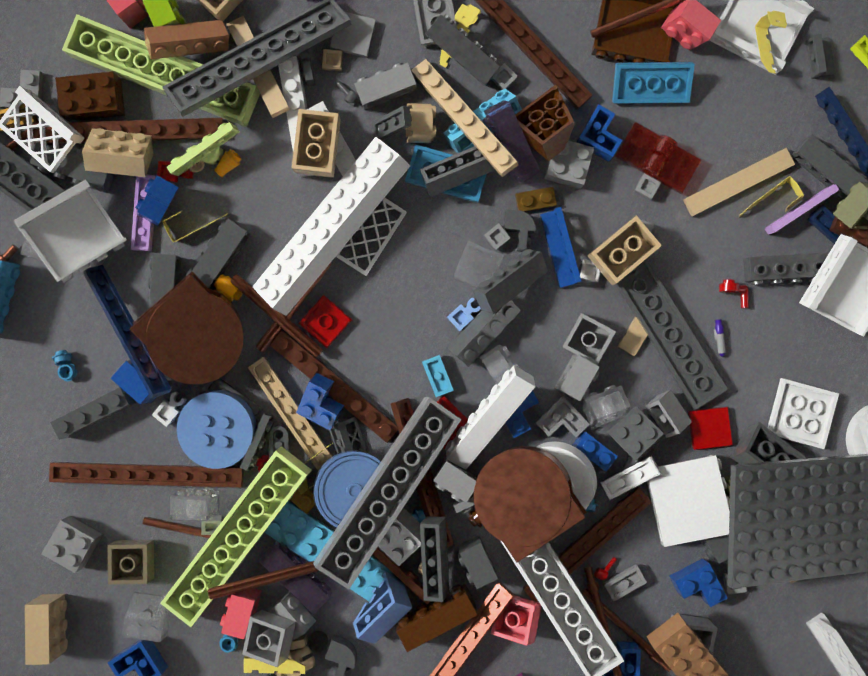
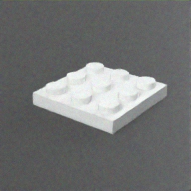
(802, 413)

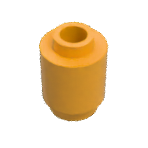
(225, 287)

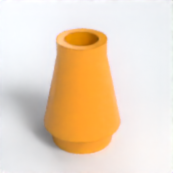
(228, 162)

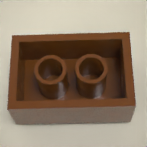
(90, 96)

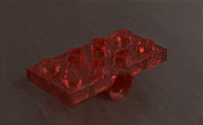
(658, 157)

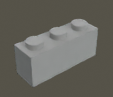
(385, 85)

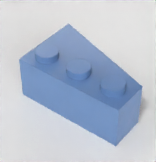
(383, 610)

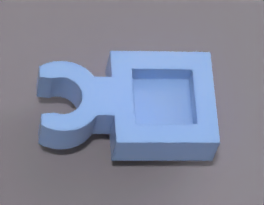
(462, 316)

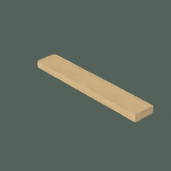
(265, 82)
(738, 182)

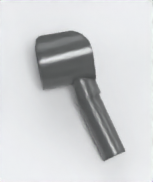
(351, 97)

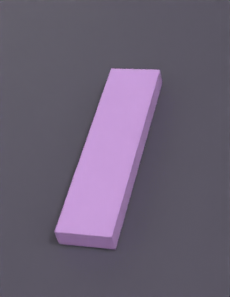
(801, 209)
(141, 229)

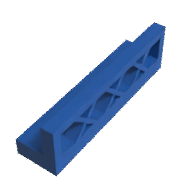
(560, 248)

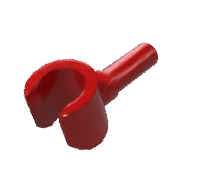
(603, 574)

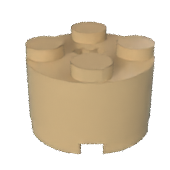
(422, 125)

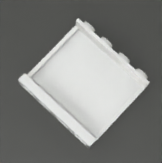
(738, 30)
(70, 231)
(842, 286)
(690, 501)

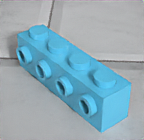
(458, 140)

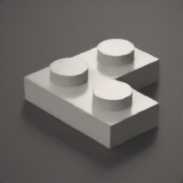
(28, 79)
(562, 413)

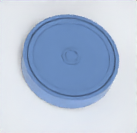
(216, 429)
(341, 482)

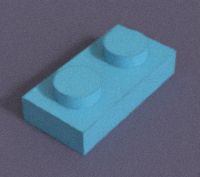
(437, 376)

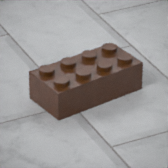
(436, 618)

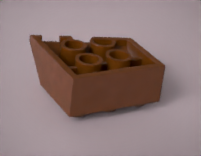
(547, 123)

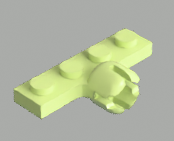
(206, 151)

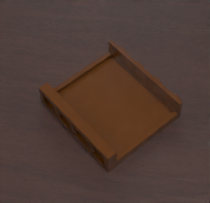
(634, 42)

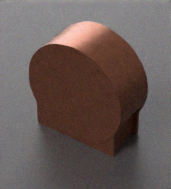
(192, 332)
(526, 499)

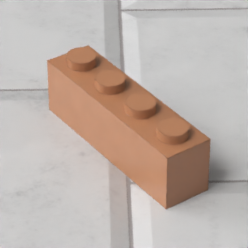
(186, 39)

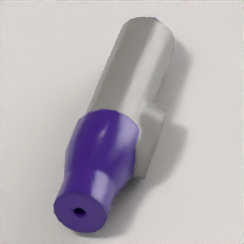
(719, 336)

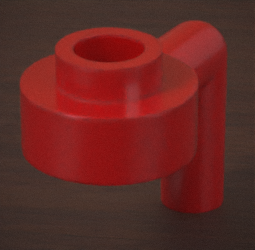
(730, 286)

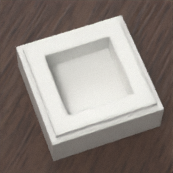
(589, 271)

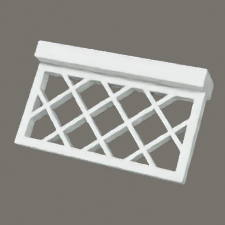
(52, 119)
(381, 247)
(834, 646)

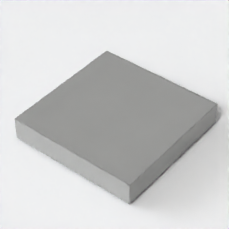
(355, 38)

